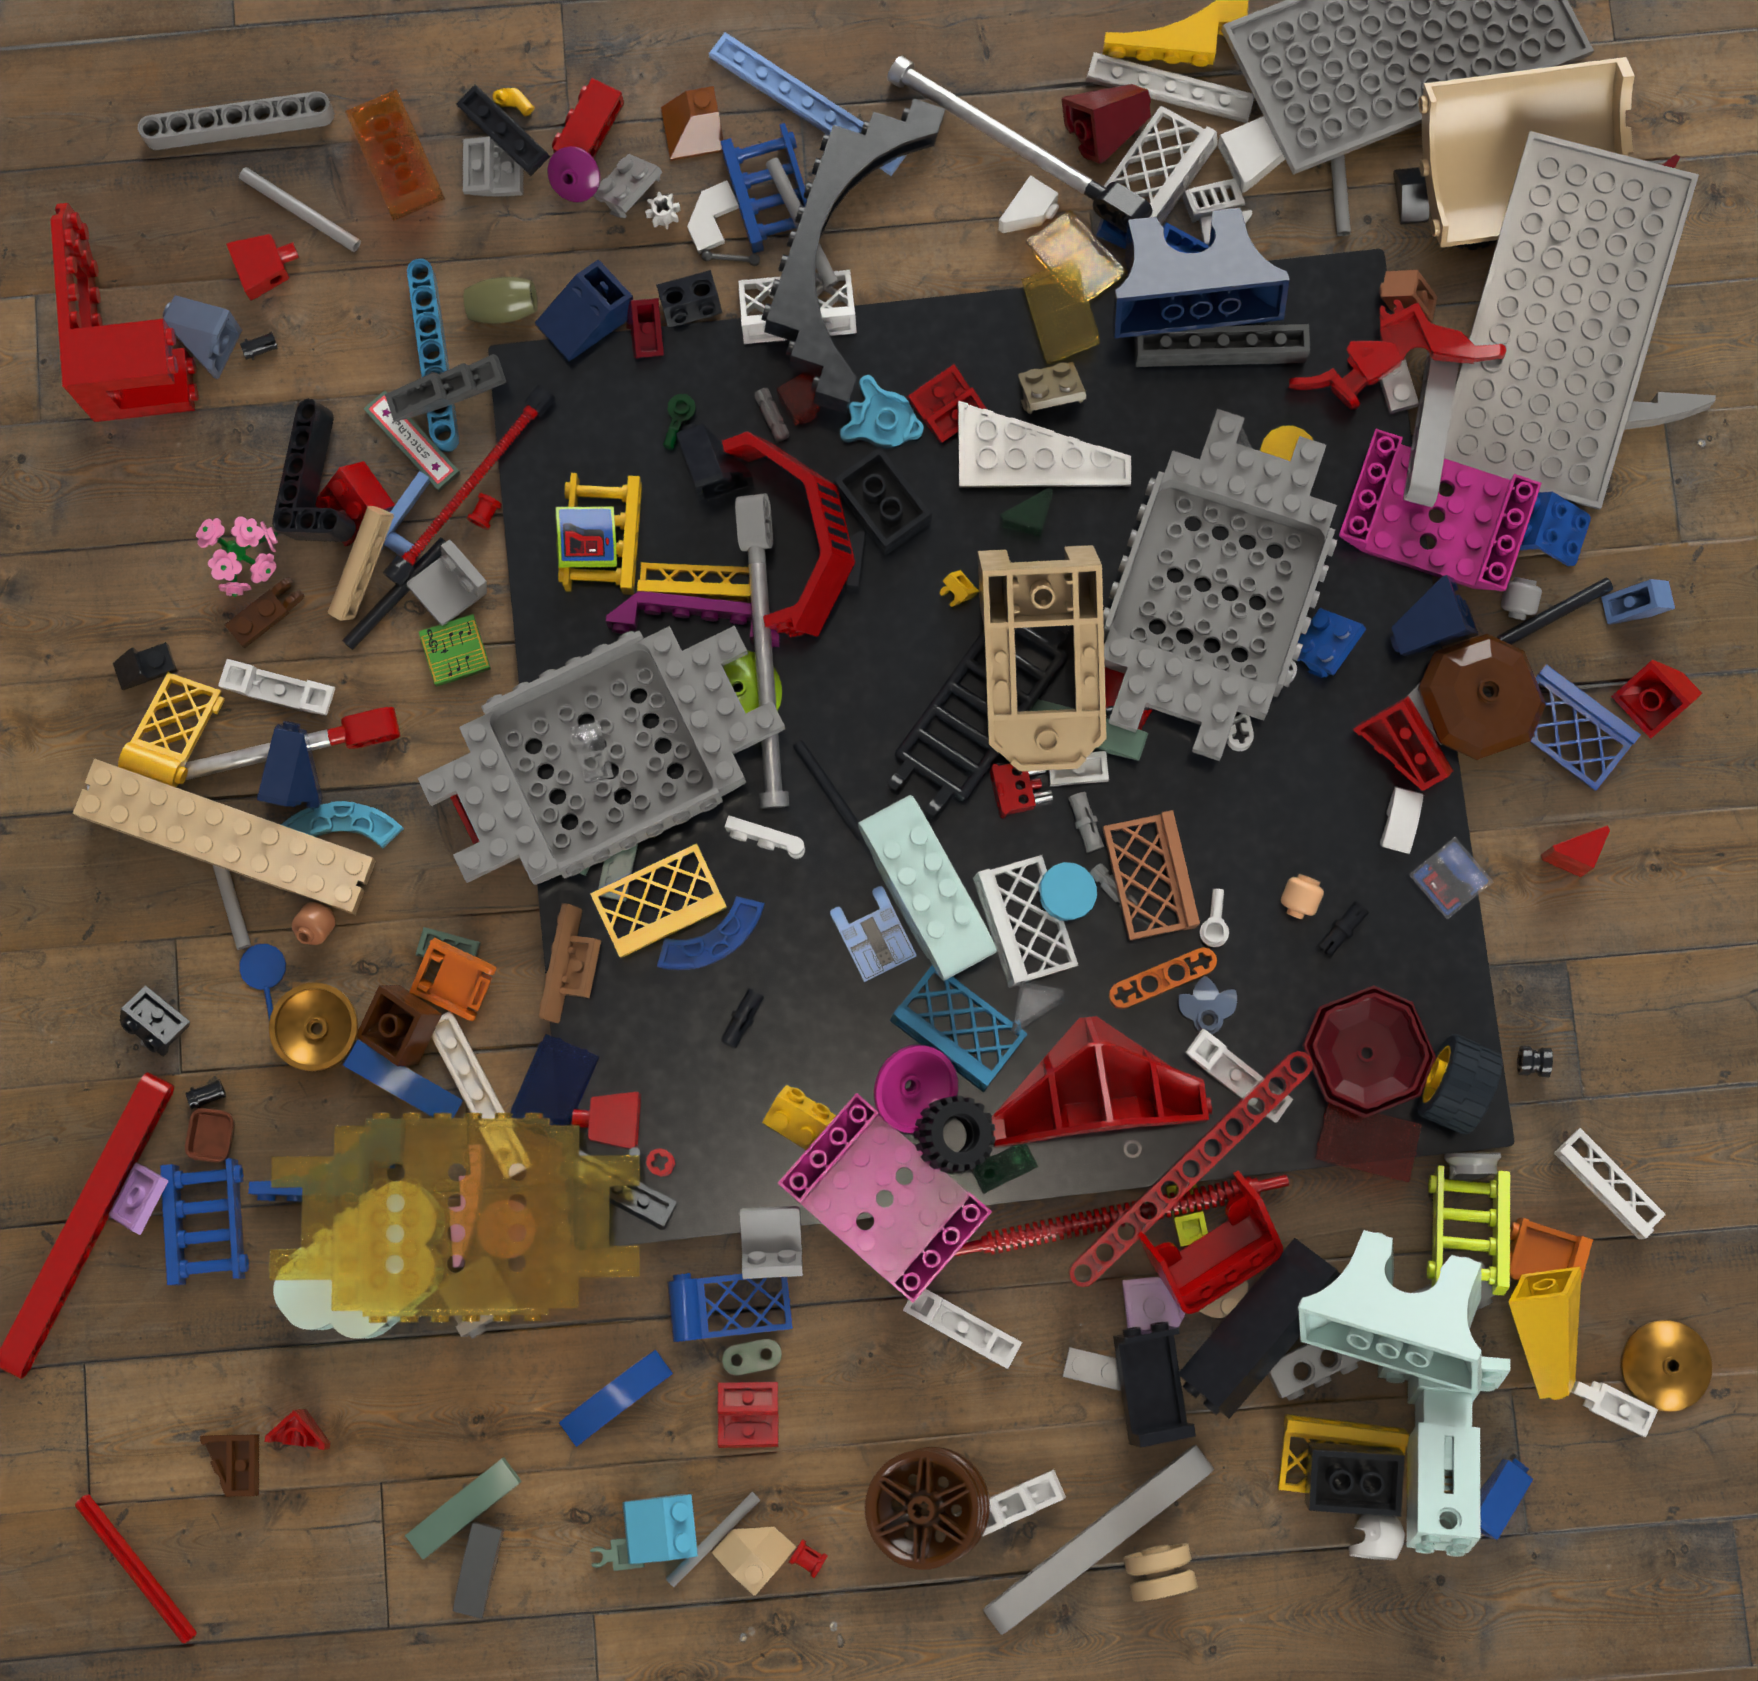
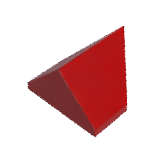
(299, 1430)

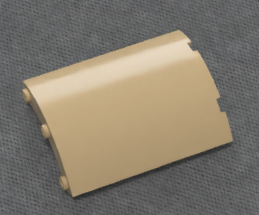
(1480, 128)

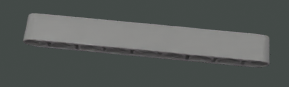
(1098, 1539)

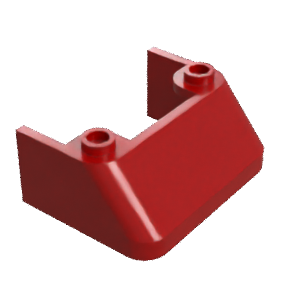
(1220, 1257)

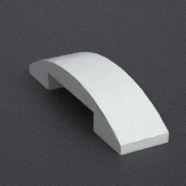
(276, 688)
(1232, 1071)
(964, 1328)

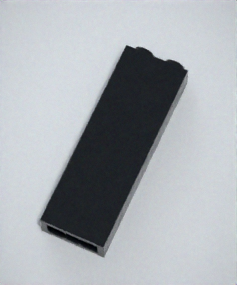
(1256, 1331)

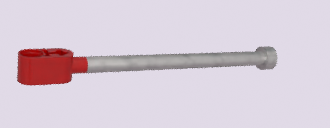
(356, 731)

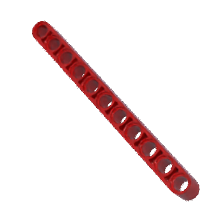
(1204, 1162)
(84, 1225)

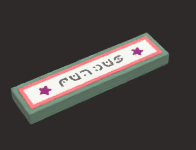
(413, 444)

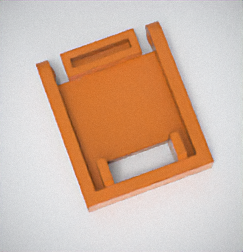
(458, 982)

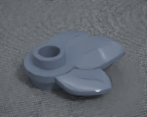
(1208, 1001)

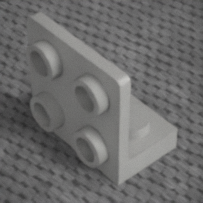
(448, 584)
(771, 1242)

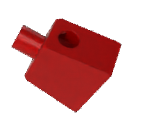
(261, 263)
(612, 1119)

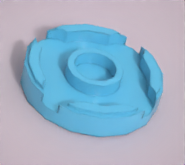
(1067, 891)

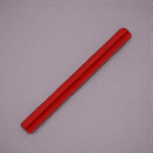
(135, 1569)

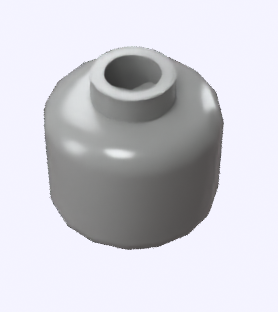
(1521, 598)

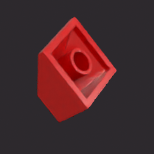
(1656, 696)

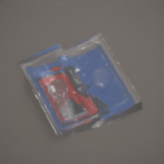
(1451, 878)

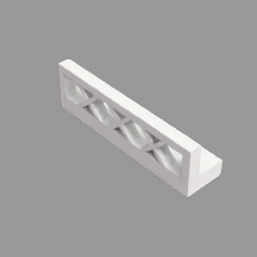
(1605, 1192)

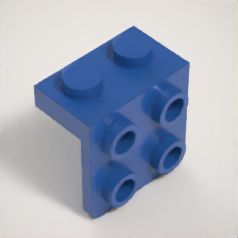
(1556, 528)

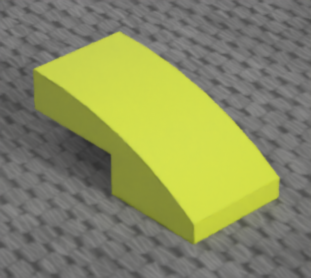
(1190, 1225)

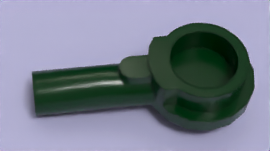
(681, 409)

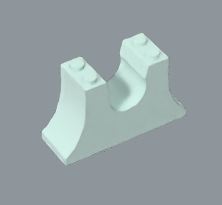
(1395, 1329)

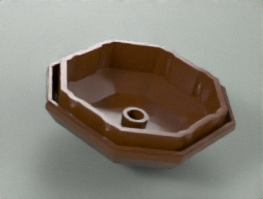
(1461, 711)

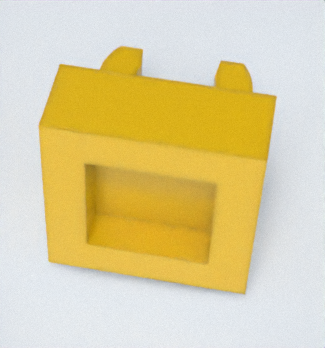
(960, 586)

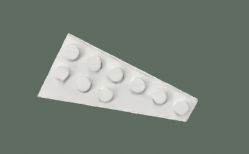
(1020, 454)

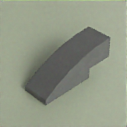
(478, 1569)

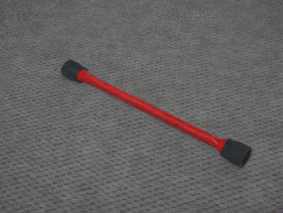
(536, 404)

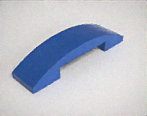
(615, 1397)

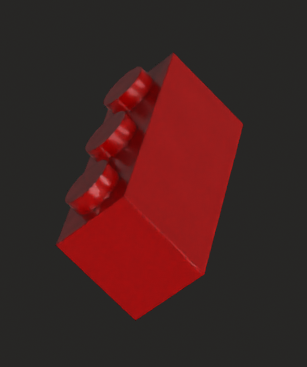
(591, 118)

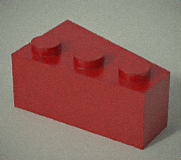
(1407, 743)

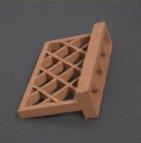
(1176, 877)

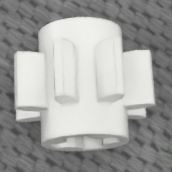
(660, 203)

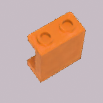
(1545, 1249)

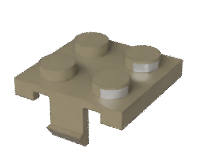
(1051, 387)

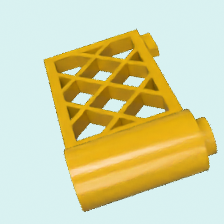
(160, 762)

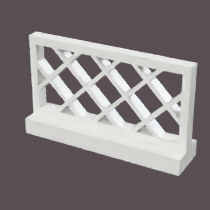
(1182, 173)
(837, 320)
(1001, 928)

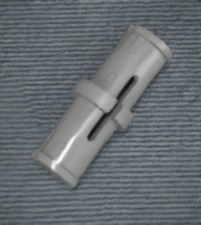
(1086, 822)

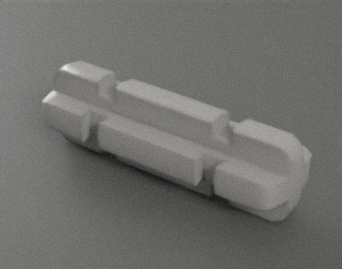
(772, 414)
(1107, 881)

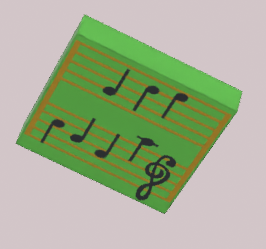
(454, 650)

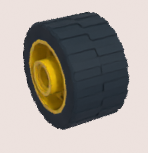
(1460, 1084)

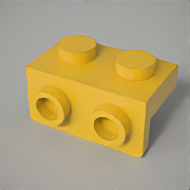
(798, 1117)

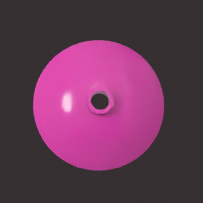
(931, 1079)

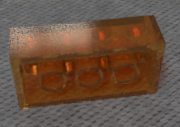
(395, 155)

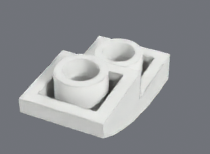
(1402, 820)

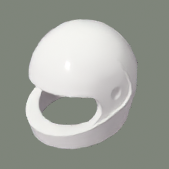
(1382, 1537)

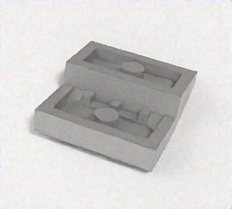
(489, 169)

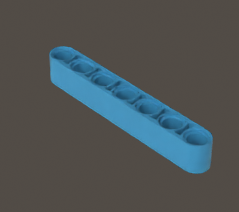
(431, 342)

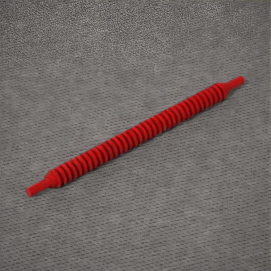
(988, 1243)

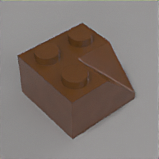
(398, 1025)

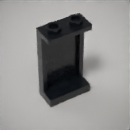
(1151, 1385)

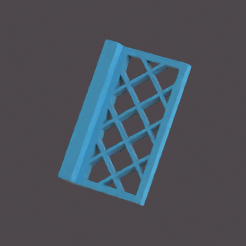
(927, 1034)

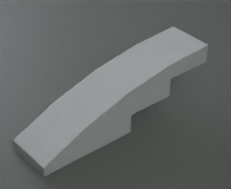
(1667, 408)

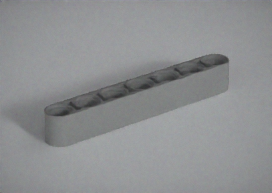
(224, 115)
(1431, 432)

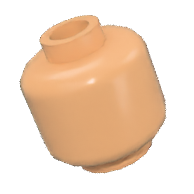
(1302, 896)

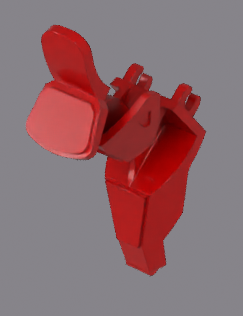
(1398, 335)

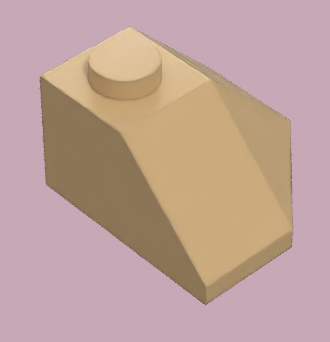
(753, 1555)

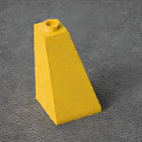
(1547, 1321)

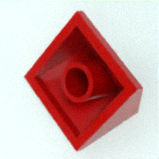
(1579, 853)

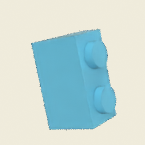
(660, 1529)

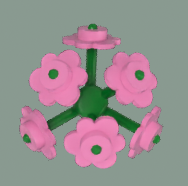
(226, 560)

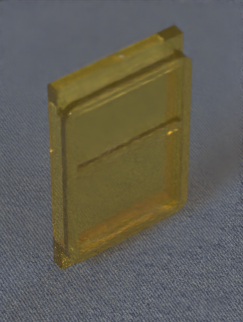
(1070, 239)
(1061, 311)

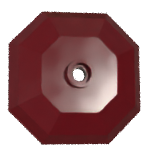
(1397, 1044)

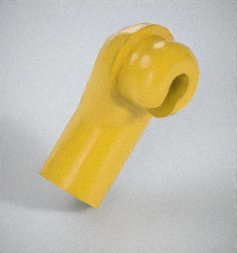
(513, 98)

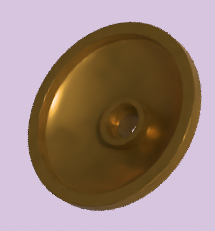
(293, 1025)
(1646, 1369)

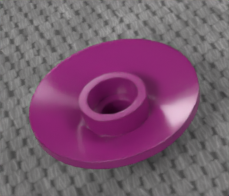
(582, 169)

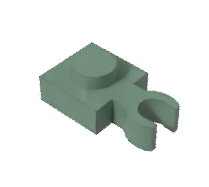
(617, 1555)

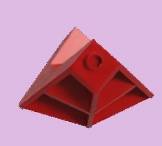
(1097, 1084)

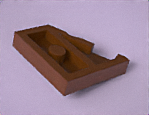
(235, 1462)

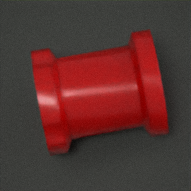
(484, 511)
(652, 1158)
(808, 1558)

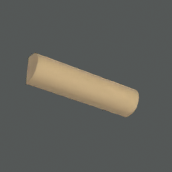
(360, 563)

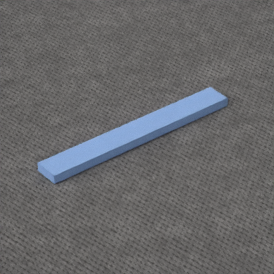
(786, 89)

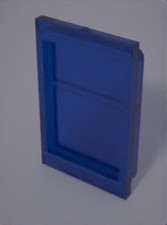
(555, 1081)

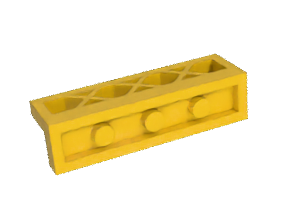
(696, 588)

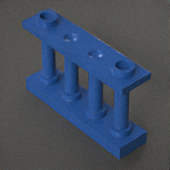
(742, 182)
(177, 1239)

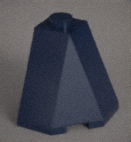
(1434, 621)
(290, 769)

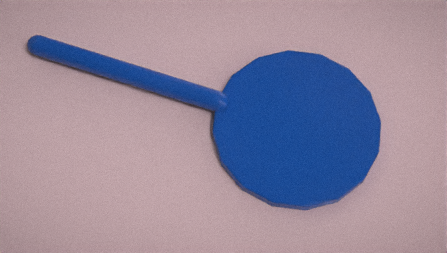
(262, 969)

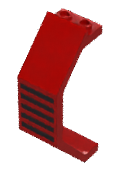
(833, 538)

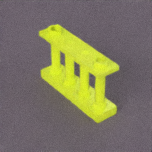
(1499, 1218)

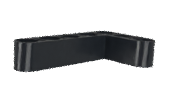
(301, 478)

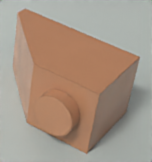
(1408, 288)

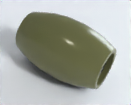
(500, 300)

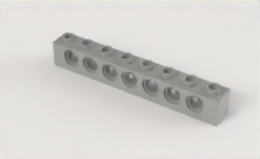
(1289, 1386)

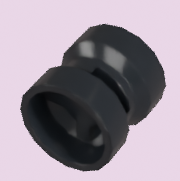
(1531, 1061)

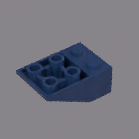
(585, 311)

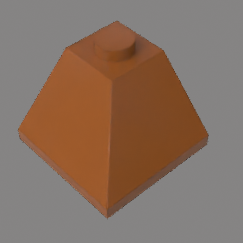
(692, 124)

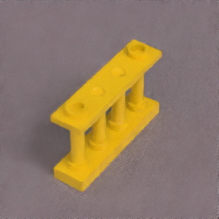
(626, 521)

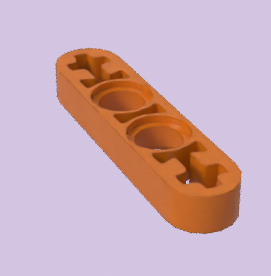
(1164, 982)

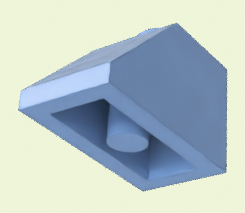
(1638, 601)

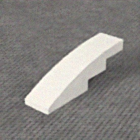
(1023, 1500)

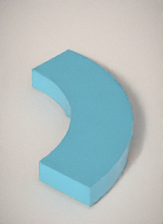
(346, 817)

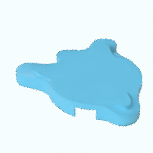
(882, 418)

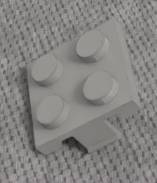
(627, 184)

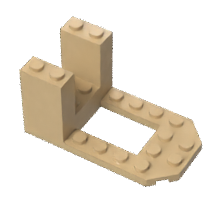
(1040, 597)

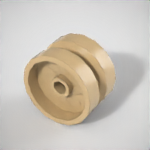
(1160, 1577)

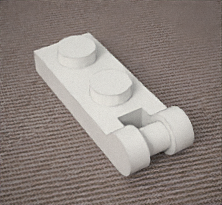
(766, 837)

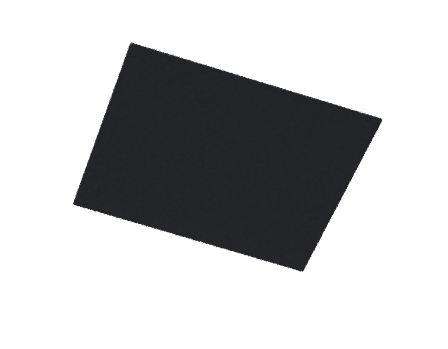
(1291, 804)

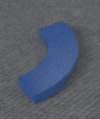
(716, 944)

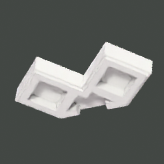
(710, 205)

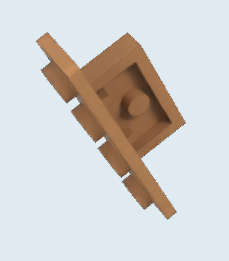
(570, 965)

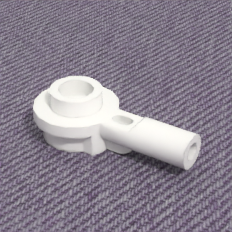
(1215, 931)

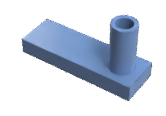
(400, 510)

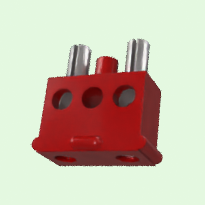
(1007, 794)

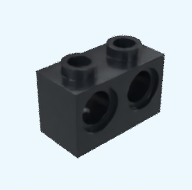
(689, 298)

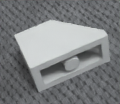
(1030, 207)

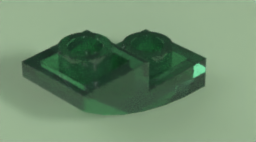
(1005, 1167)

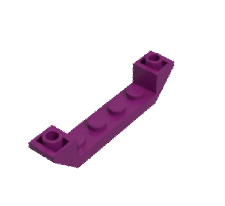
(626, 615)

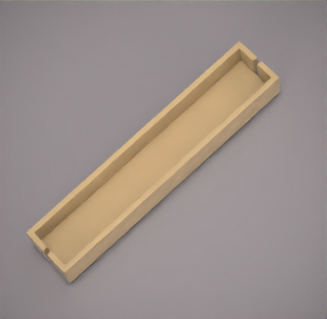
(224, 836)

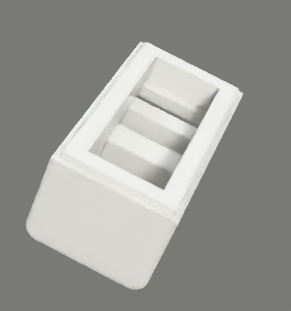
(1192, 194)

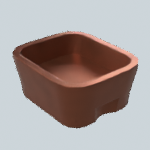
(209, 1135)

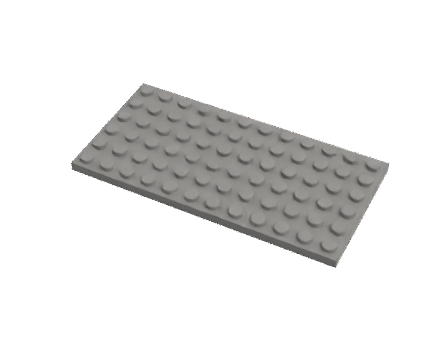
(1355, 68)
(1575, 308)

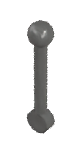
(753, 259)

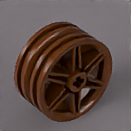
(964, 1488)

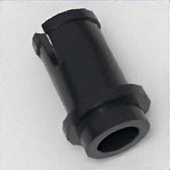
(258, 345)
(205, 1094)

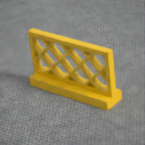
(669, 924)
(1336, 1432)

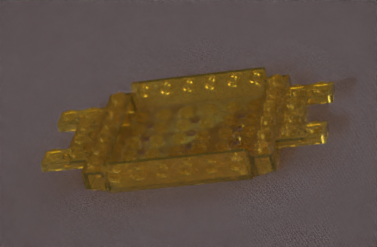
(349, 1217)

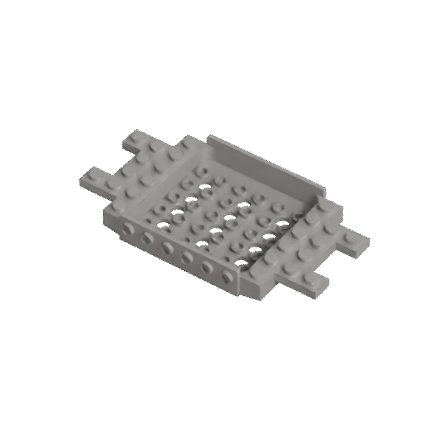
(1247, 496)
(513, 804)

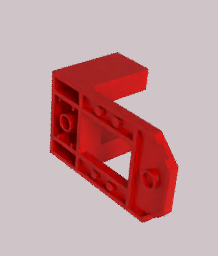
(111, 367)

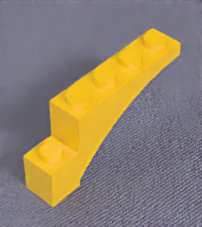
(1184, 41)

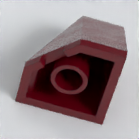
(1105, 118)

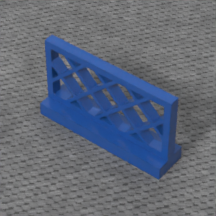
(1593, 712)

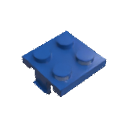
(1328, 642)

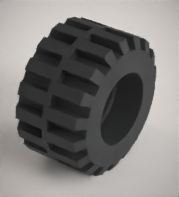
(977, 1134)

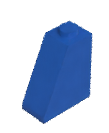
(1501, 1496)

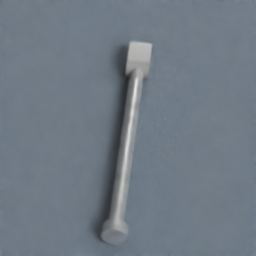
(755, 536)

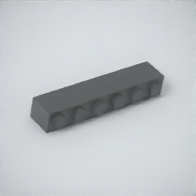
(1225, 346)

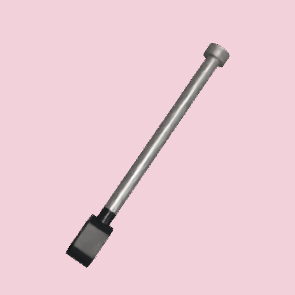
(1112, 203)

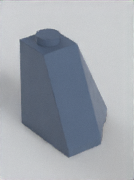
(204, 331)

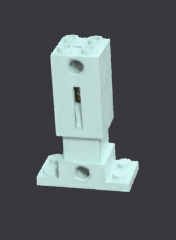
(1444, 1461)

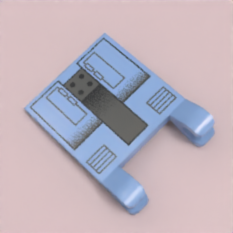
(875, 940)

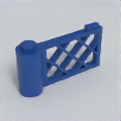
(690, 1313)

